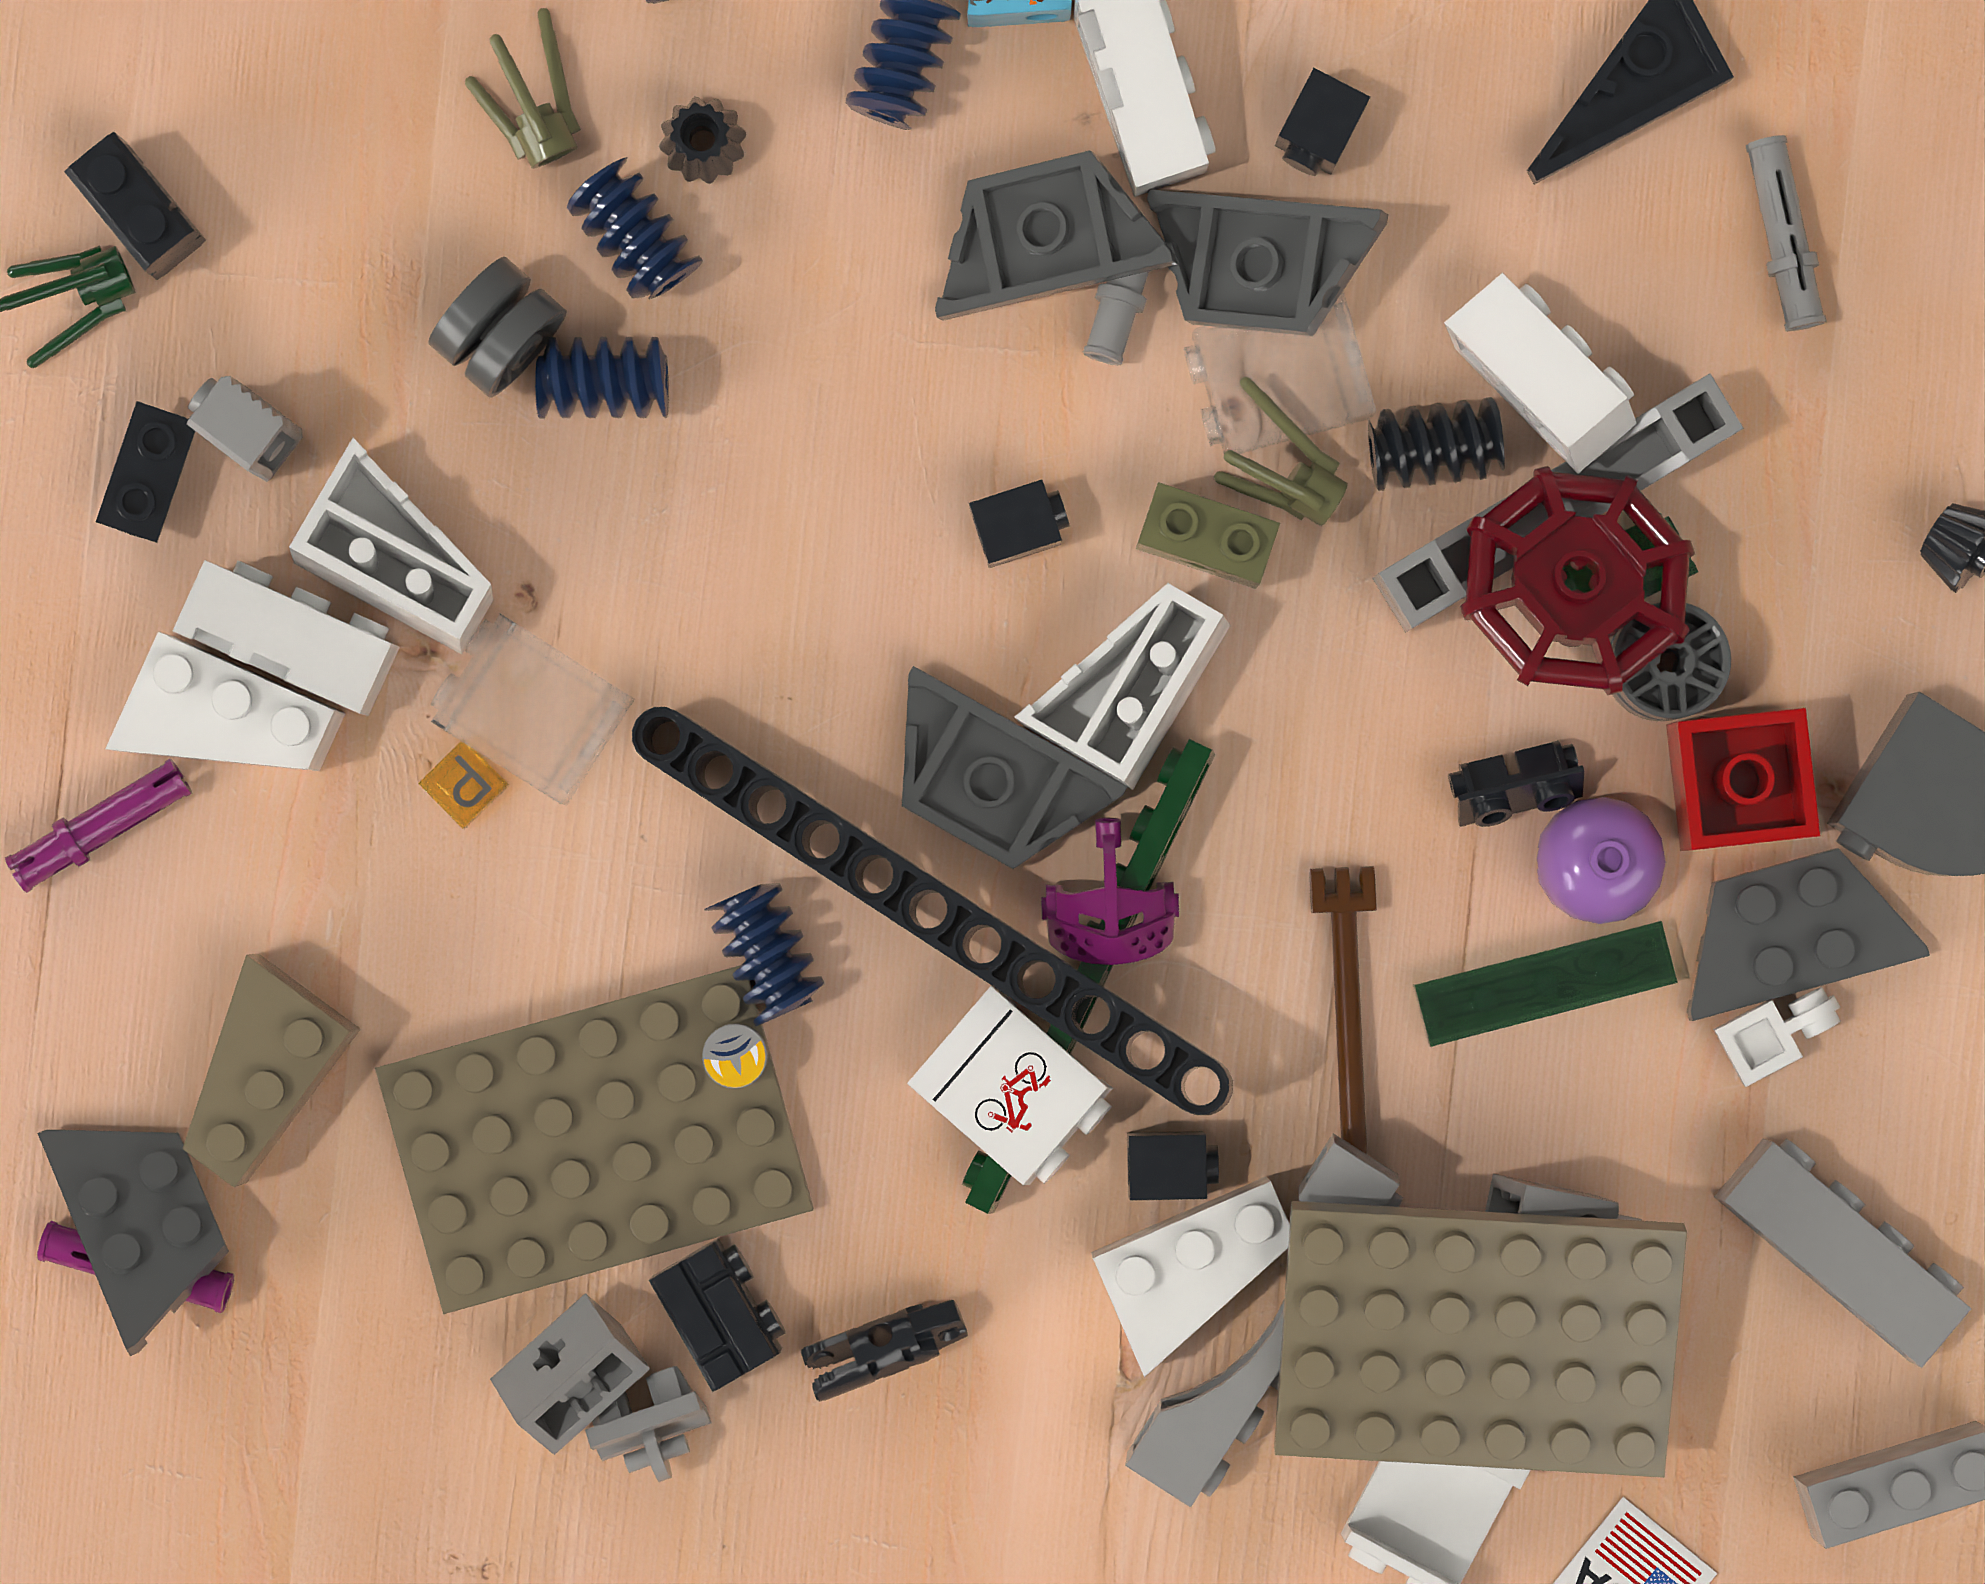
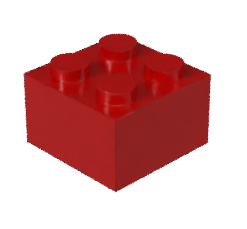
(1743, 779)

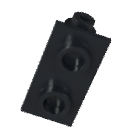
(146, 472)
(1545, 781)

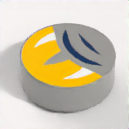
(735, 1055)

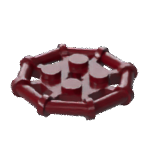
(1571, 615)

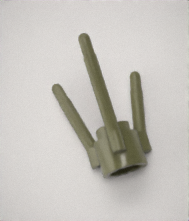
(542, 133)
(1308, 490)

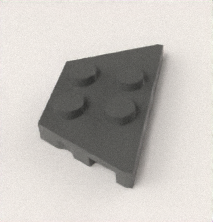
(1045, 235)
(1261, 258)
(992, 777)
(1794, 932)
(137, 1220)

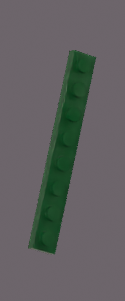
(1155, 834)

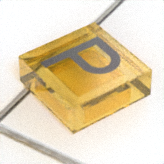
(464, 784)

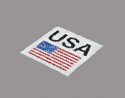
(1634, 1551)

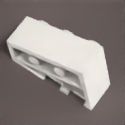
(1144, 91)
(389, 555)
(288, 635)
(1131, 687)
(218, 711)
(1190, 1266)

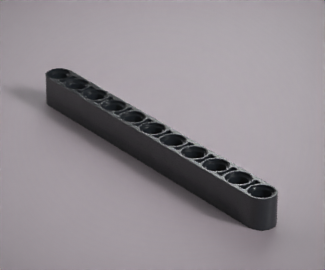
(899, 904)

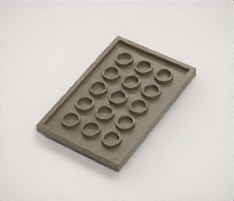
(588, 1142)
(1479, 1338)

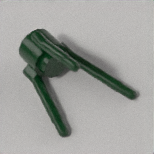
(96, 275)

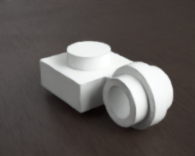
(1763, 1043)

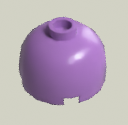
(1600, 860)

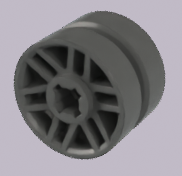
(497, 326)
(1696, 674)

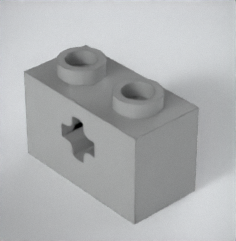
(569, 1374)

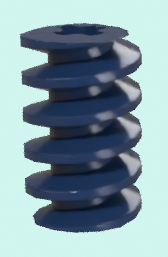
(900, 60)
(631, 232)
(602, 378)
(766, 951)

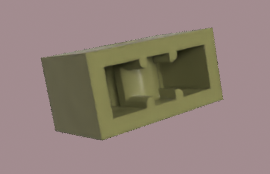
(1207, 535)

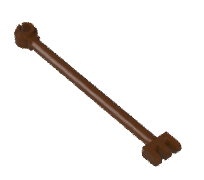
(1343, 912)

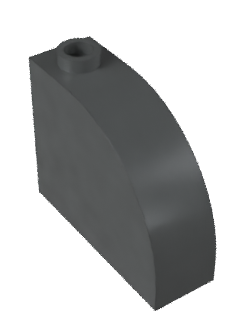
(1920, 794)

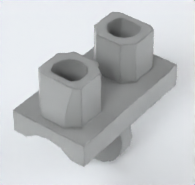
(674, 1412)

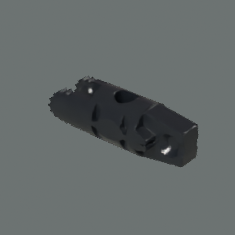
(883, 1347)

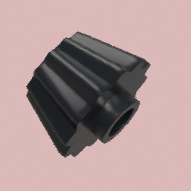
(694, 118)
(1956, 545)

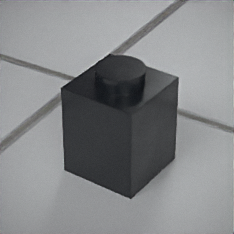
(1320, 123)
(1019, 522)
(1170, 1165)

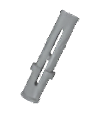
(1786, 234)

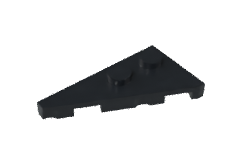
(1652, 71)

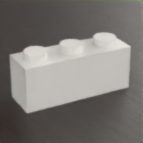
(1543, 371)

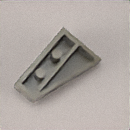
(263, 1069)

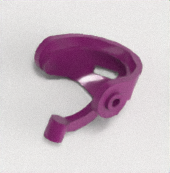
(1110, 904)

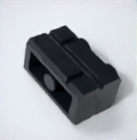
(135, 205)
(717, 1313)

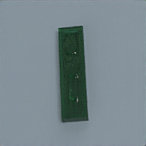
(1545, 983)

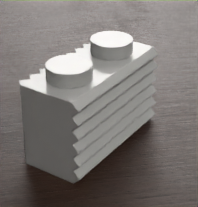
(243, 426)

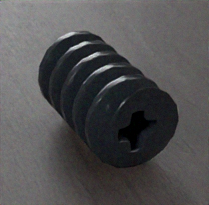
(1436, 442)

